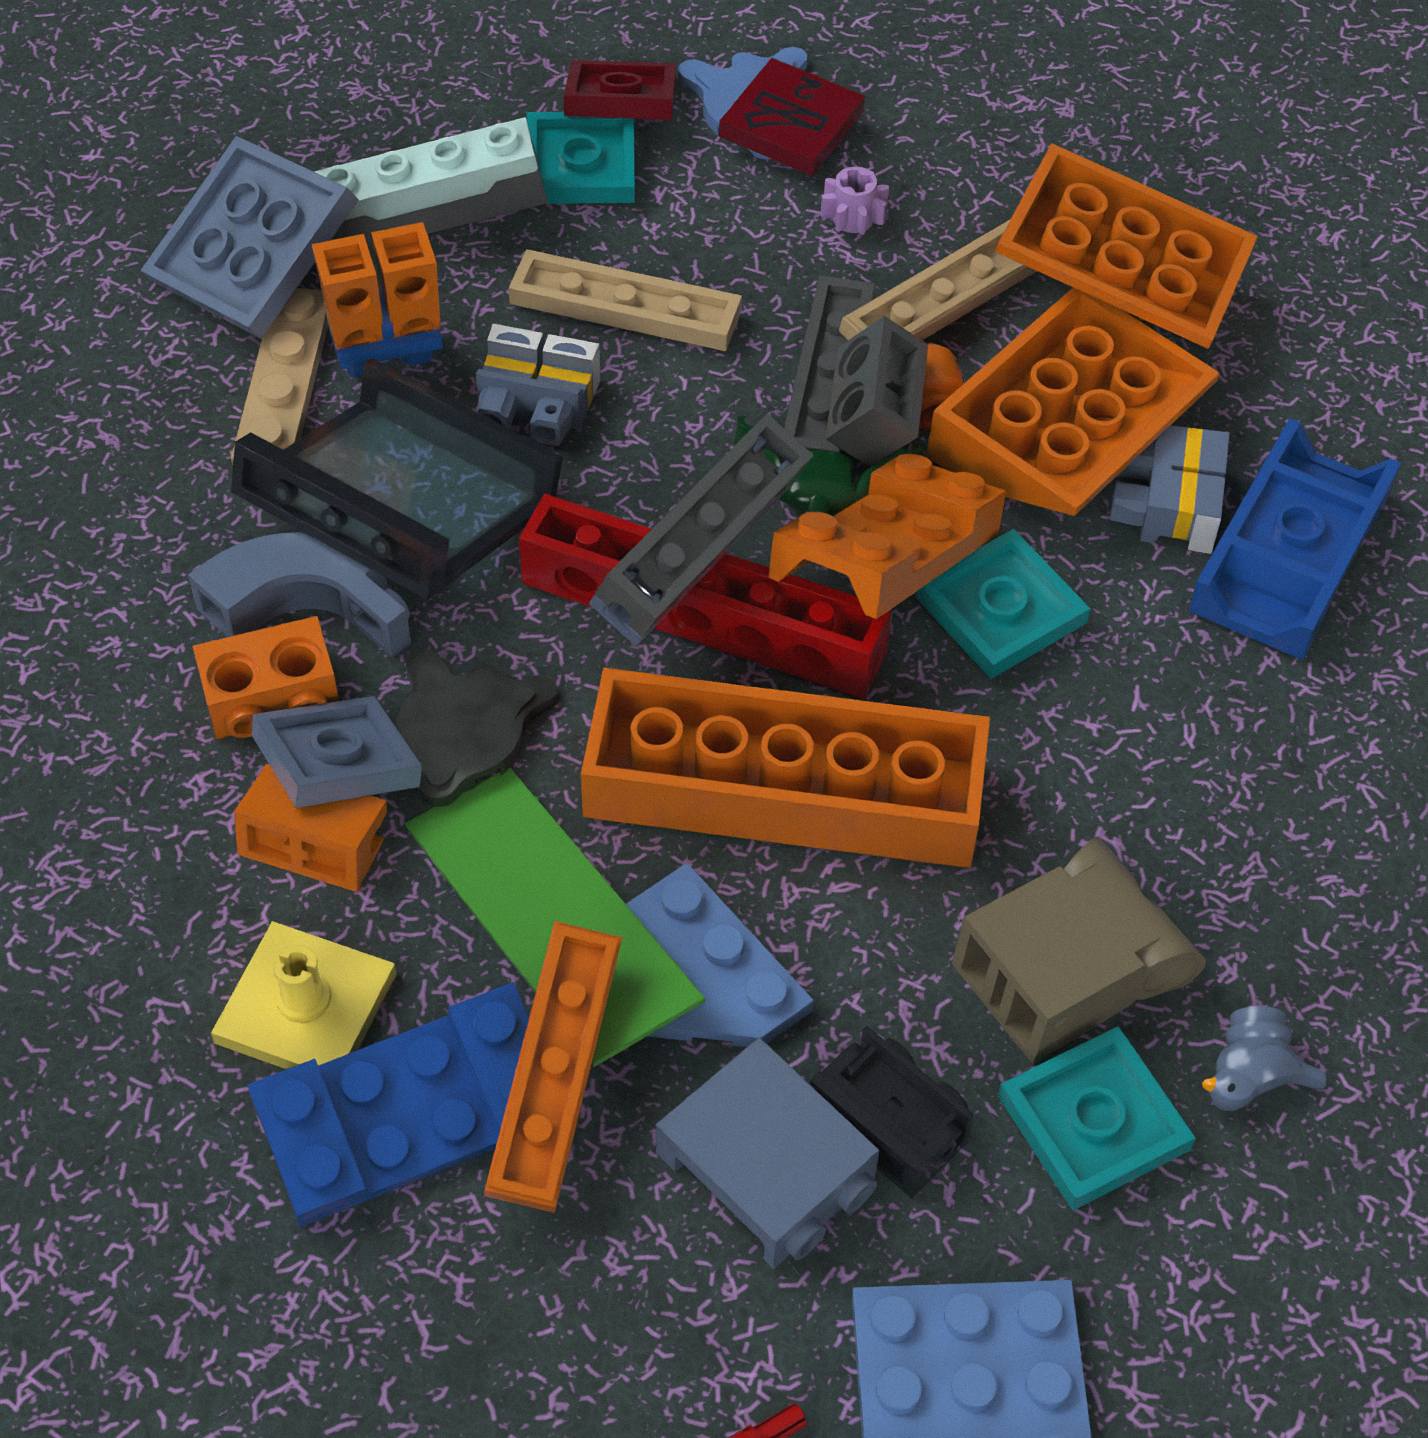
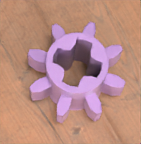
(854, 200)

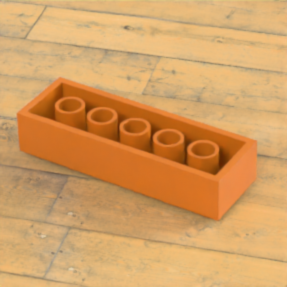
(785, 767)

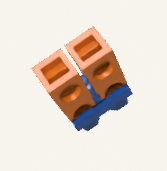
(386, 321)

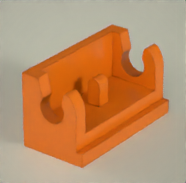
(319, 841)

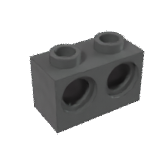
(877, 391)

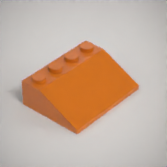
(1127, 245)
(1067, 404)

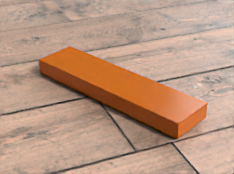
(553, 1067)

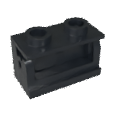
(897, 1109)

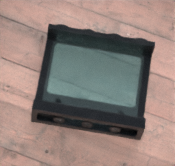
(402, 481)

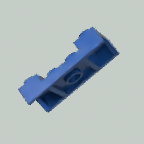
(1291, 543)
(393, 1106)

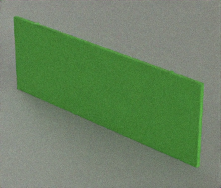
(525, 874)

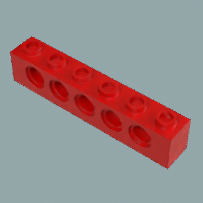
(731, 609)

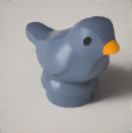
(1258, 1059)

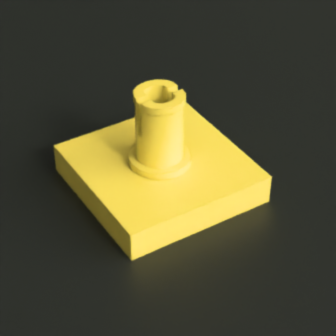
(303, 1000)

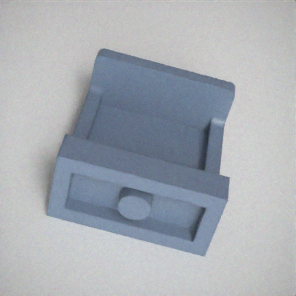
(770, 1151)

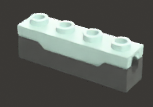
(443, 181)

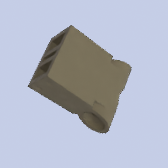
(1071, 951)

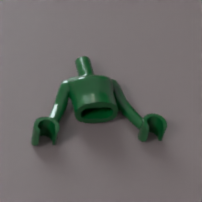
(827, 480)

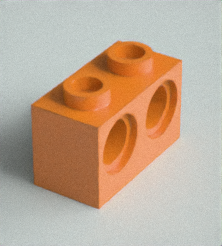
(264, 674)

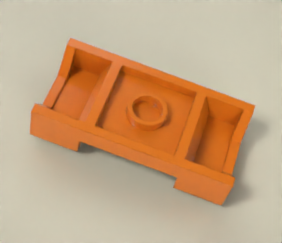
(896, 536)

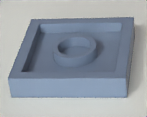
(335, 751)

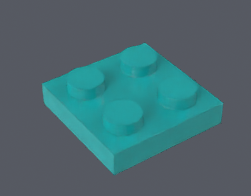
(584, 157)
(1003, 604)
(1095, 1117)

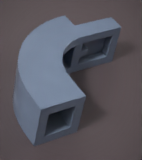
(292, 573)

